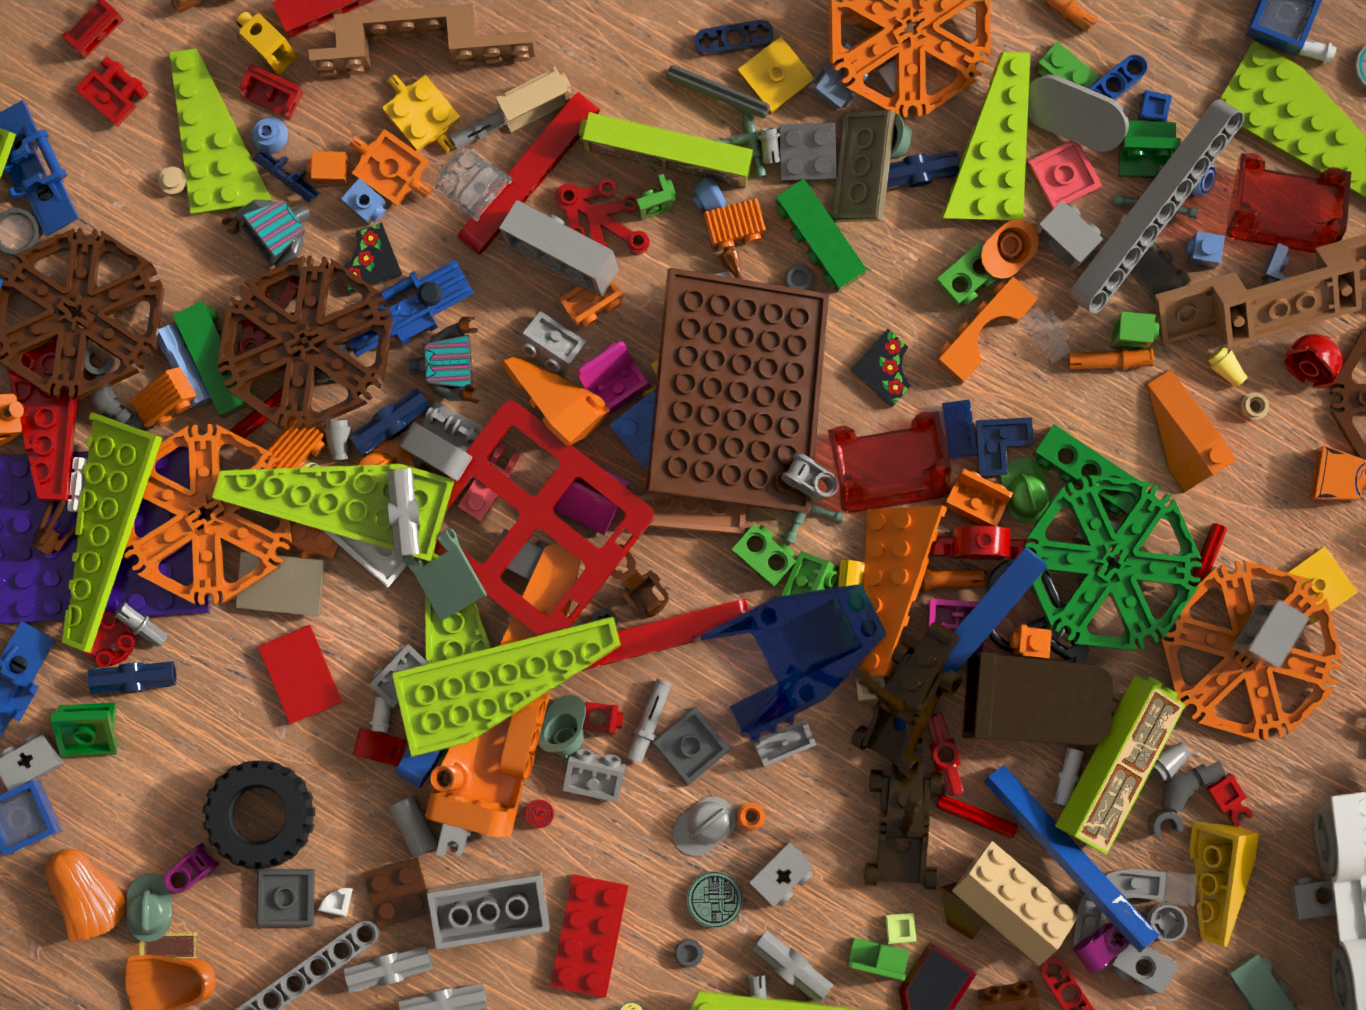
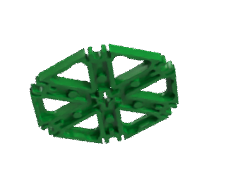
(1136, 567)

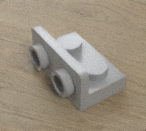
(550, 344)
(383, 679)
(594, 775)

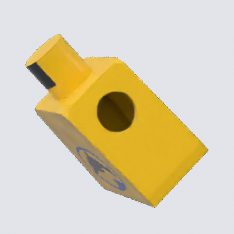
(266, 42)

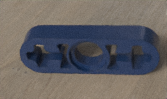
(754, 42)

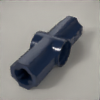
(922, 169)
(390, 422)
(132, 677)

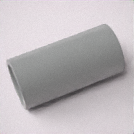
(413, 826)

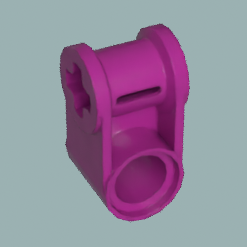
(192, 869)
(1098, 948)

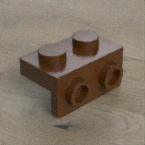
(1009, 997)

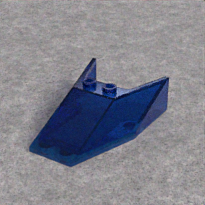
(808, 644)

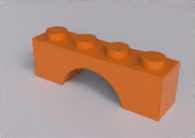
(1009, 304)

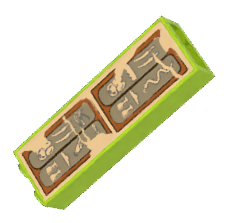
(665, 149)
(1121, 764)

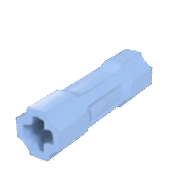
(174, 348)

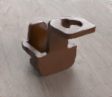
(640, 587)

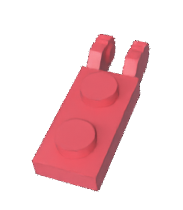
(479, 497)

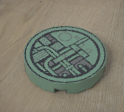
(714, 899)

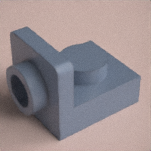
(1276, 262)

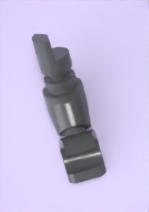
(105, 401)
(1177, 792)

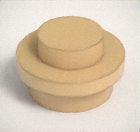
(172, 180)

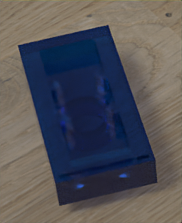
(959, 429)

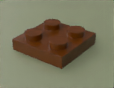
(397, 892)

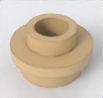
(1261, 400)

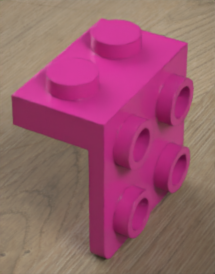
(613, 376)

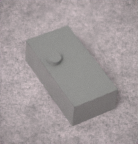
(559, 248)
(1270, 633)
(488, 909)

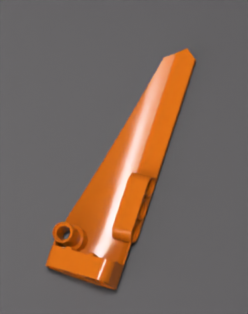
(493, 767)

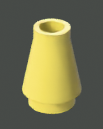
(1226, 365)

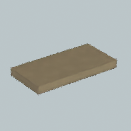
(863, 166)

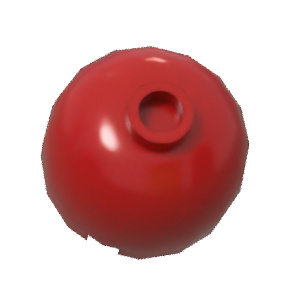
(1314, 359)

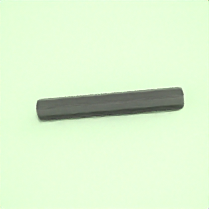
(718, 91)

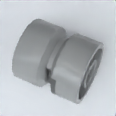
(1167, 921)

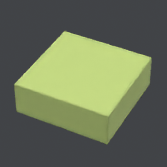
(900, 928)

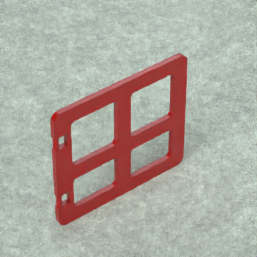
(537, 513)

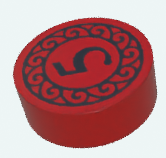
(539, 813)

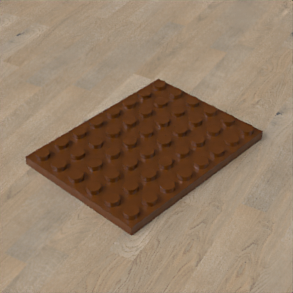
(736, 389)

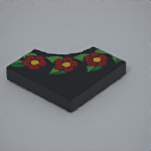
(373, 257)
(883, 369)

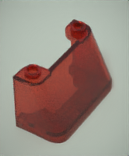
(1287, 207)
(891, 465)

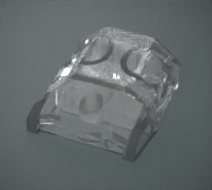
(471, 182)

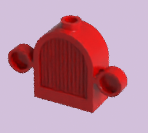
(978, 544)

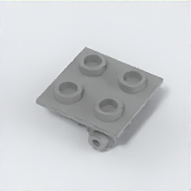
(451, 426)

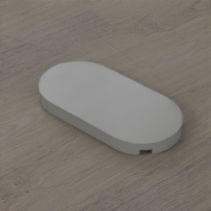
(1076, 113)

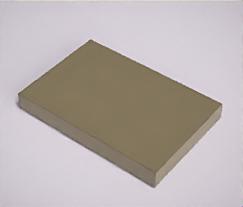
(289, 589)

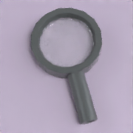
(18, 231)

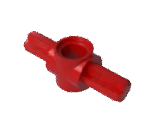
(948, 770)

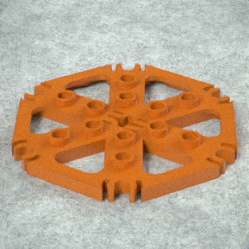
(909, 49)
(208, 541)
(1231, 671)

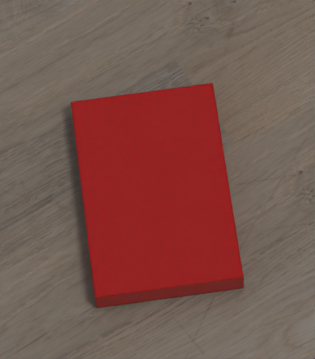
(300, 674)

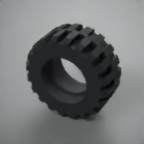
(220, 820)

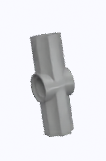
(403, 512)
(792, 966)
(388, 969)
(463, 998)

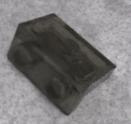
(1157, 272)

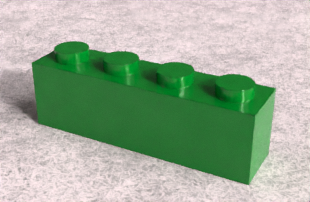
(820, 235)
(203, 342)

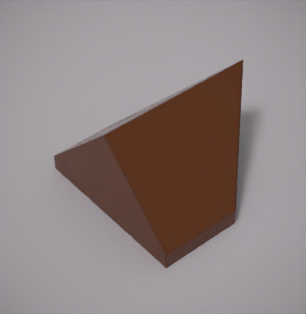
(959, 914)

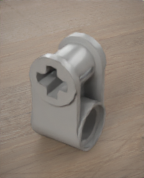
(805, 475)

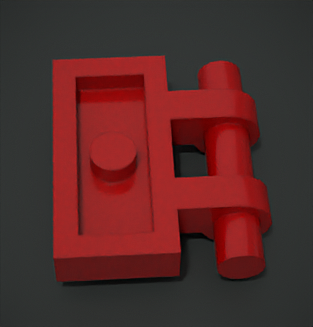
(105, 97)

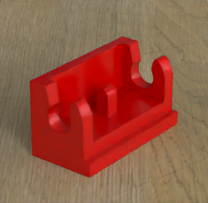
(93, 28)
(270, 91)

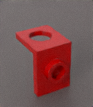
(613, 718)
(378, 747)

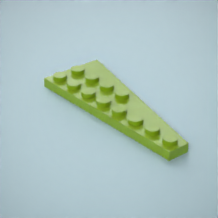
(112, 492)

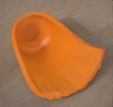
(84, 895)
(167, 982)

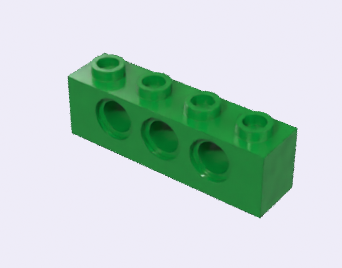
(1082, 455)

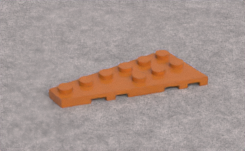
(894, 570)

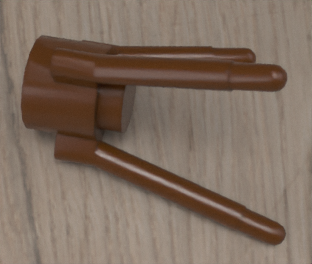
(45, 537)

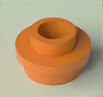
(751, 826)

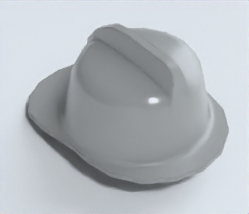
(704, 826)

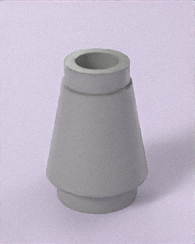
(337, 438)
(1170, 761)

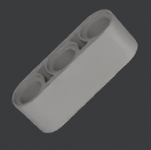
(435, 451)

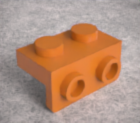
(585, 305)
(978, 498)

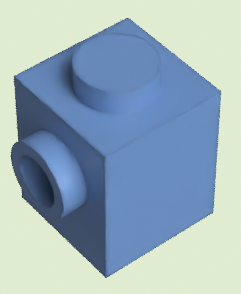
(364, 202)
(1205, 249)

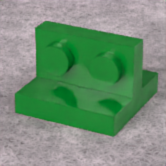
(1146, 148)
(85, 729)

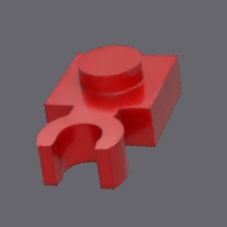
(1227, 796)

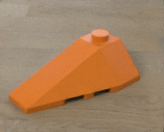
(568, 408)
(1188, 437)

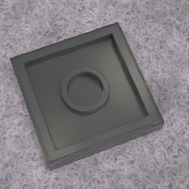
(691, 746)
(285, 897)

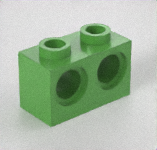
(964, 271)
(1134, 331)
(759, 560)

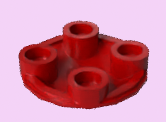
(112, 642)

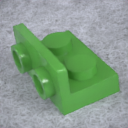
(1064, 64)
(654, 202)
(810, 574)

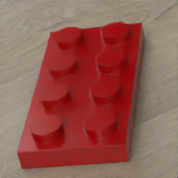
(589, 935)

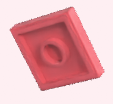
(1064, 174)

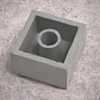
(1068, 235)

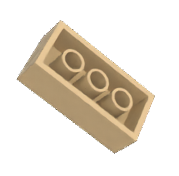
(1015, 903)

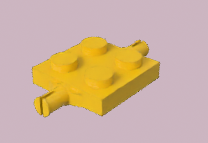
(421, 113)

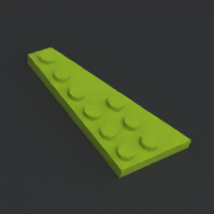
(214, 154)

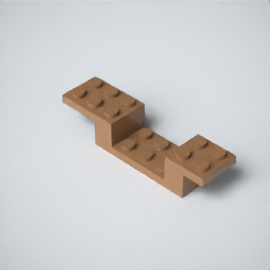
(460, 22)
(1271, 308)

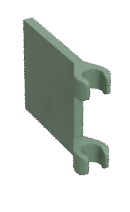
(447, 579)

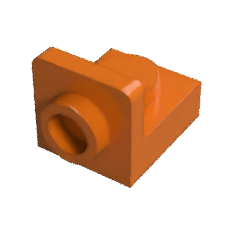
(1031, 642)

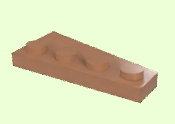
(695, 514)

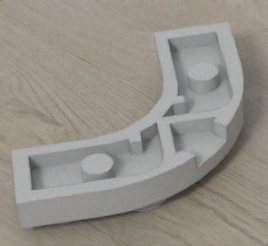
(1132, 884)

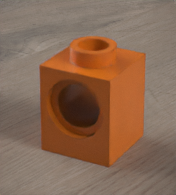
(328, 167)

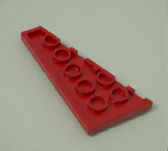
(46, 426)

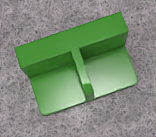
(878, 958)

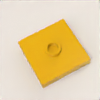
(776, 74)
(1326, 578)

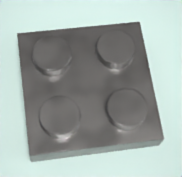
(807, 151)

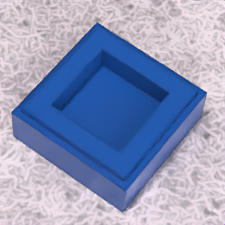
(1154, 106)

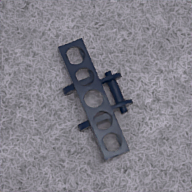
(293, 181)

